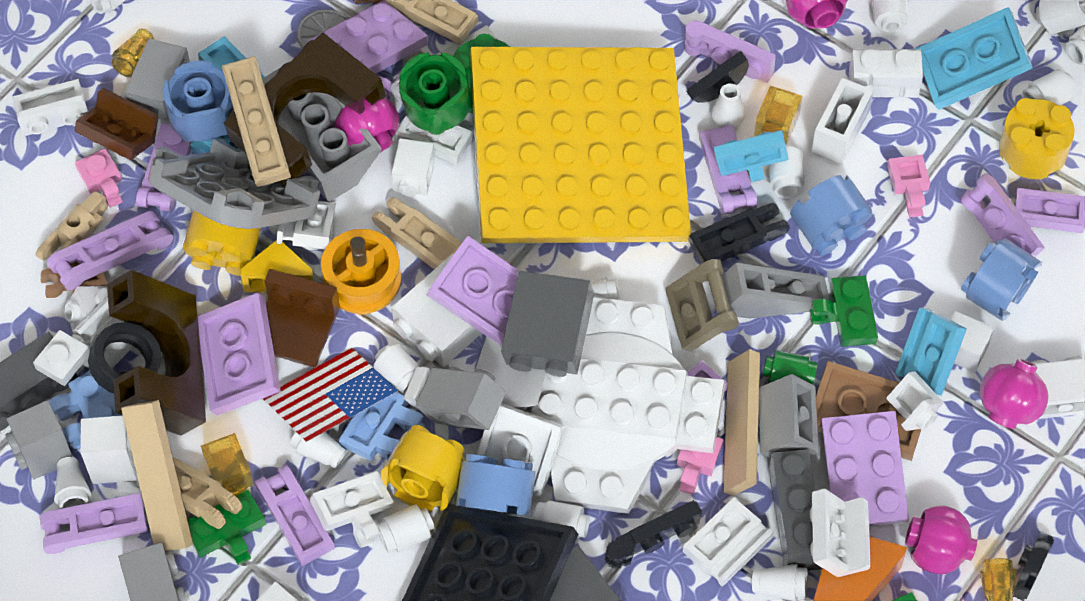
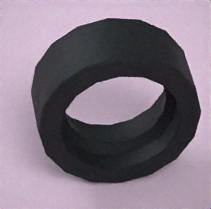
(126, 333)

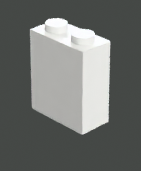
(430, 325)

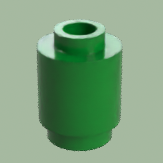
(788, 363)

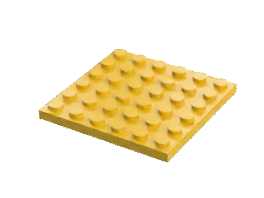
(578, 145)

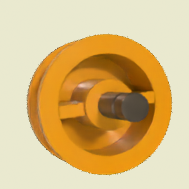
(363, 269)

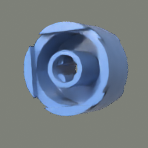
(198, 101)
(832, 214)
(1001, 278)
(495, 486)

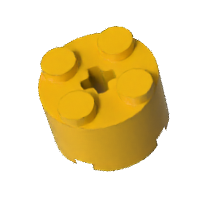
(1036, 138)
(219, 244)
(424, 469)

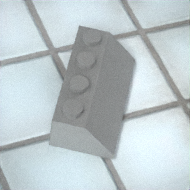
(334, 163)

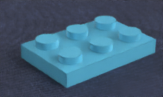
(974, 58)

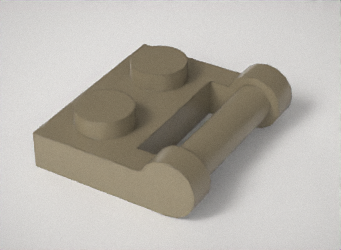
(691, 306)

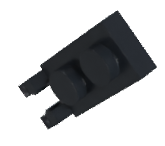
(737, 233)
(652, 534)

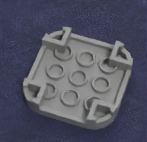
(224, 189)

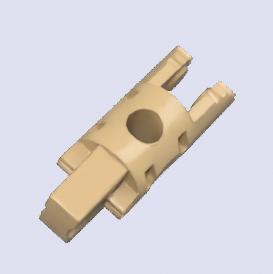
(75, 226)

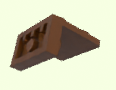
(299, 316)

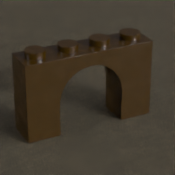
(319, 68)
(174, 323)

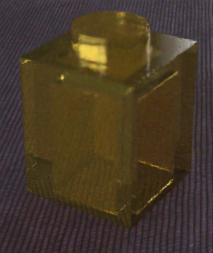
(778, 112)
(227, 464)

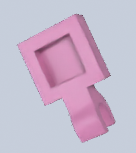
(100, 174)
(910, 178)
(695, 464)

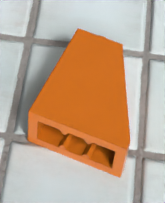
(885, 563)

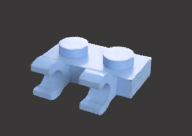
(88, 398)
(370, 429)

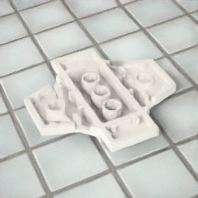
(624, 408)

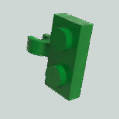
(849, 309)
(208, 538)

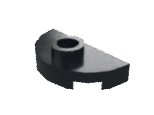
(729, 72)
(1032, 561)

